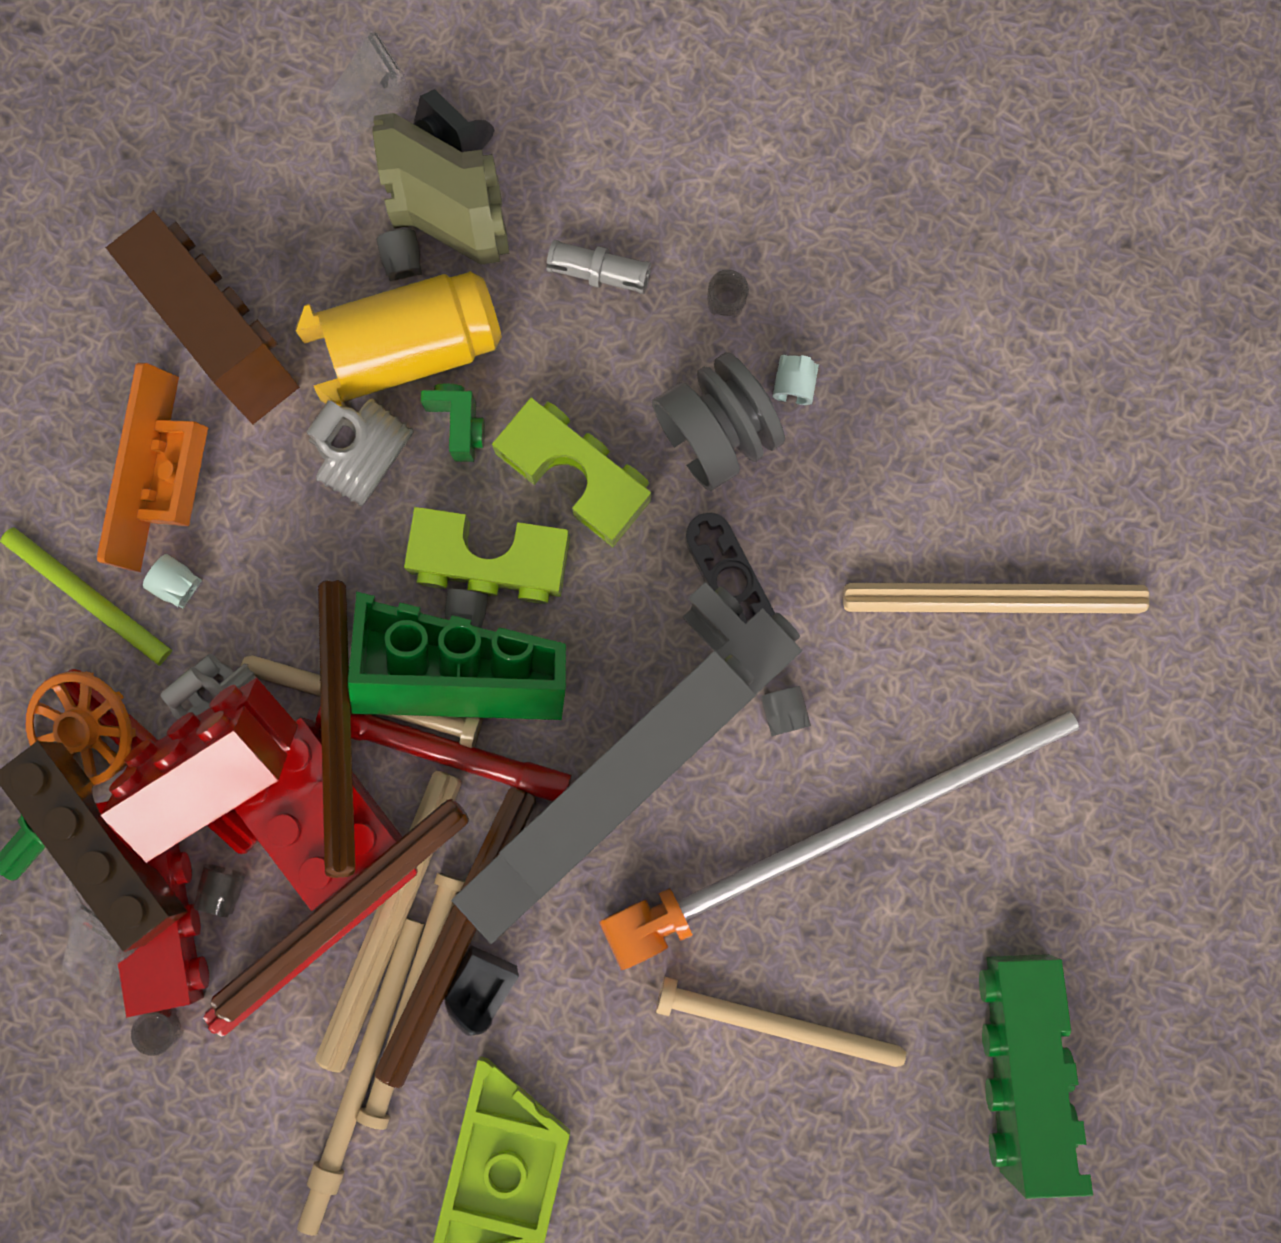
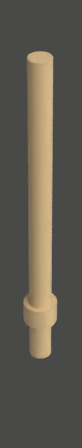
(326, 1174)

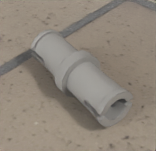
(598, 266)

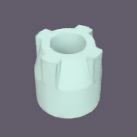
(796, 377)
(171, 581)

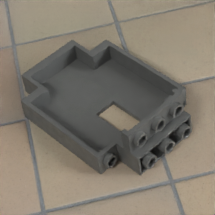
(639, 763)

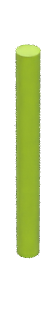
(86, 596)

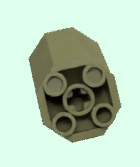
(440, 189)

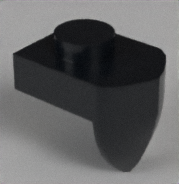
(444, 122)
(479, 990)

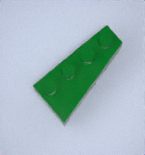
(449, 668)
(1032, 1077)

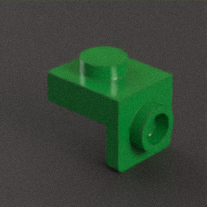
(465, 428)

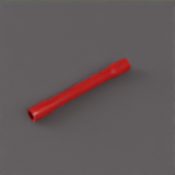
(527, 776)

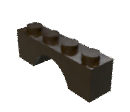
(113, 881)

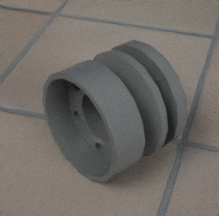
(726, 417)

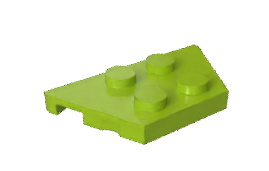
(502, 1165)

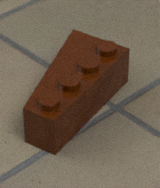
(202, 316)

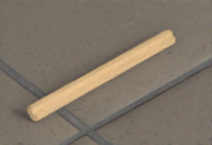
(995, 598)
(378, 945)

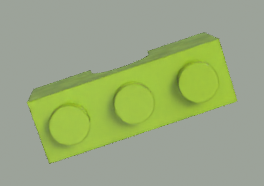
(542, 440)
(441, 553)

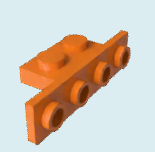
(153, 469)

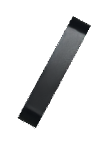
(725, 542)

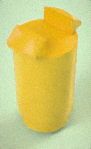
(402, 334)

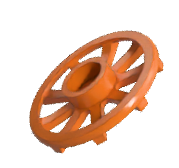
(79, 726)

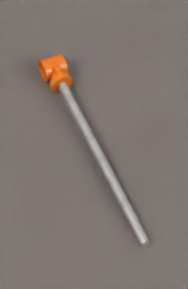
(641, 930)

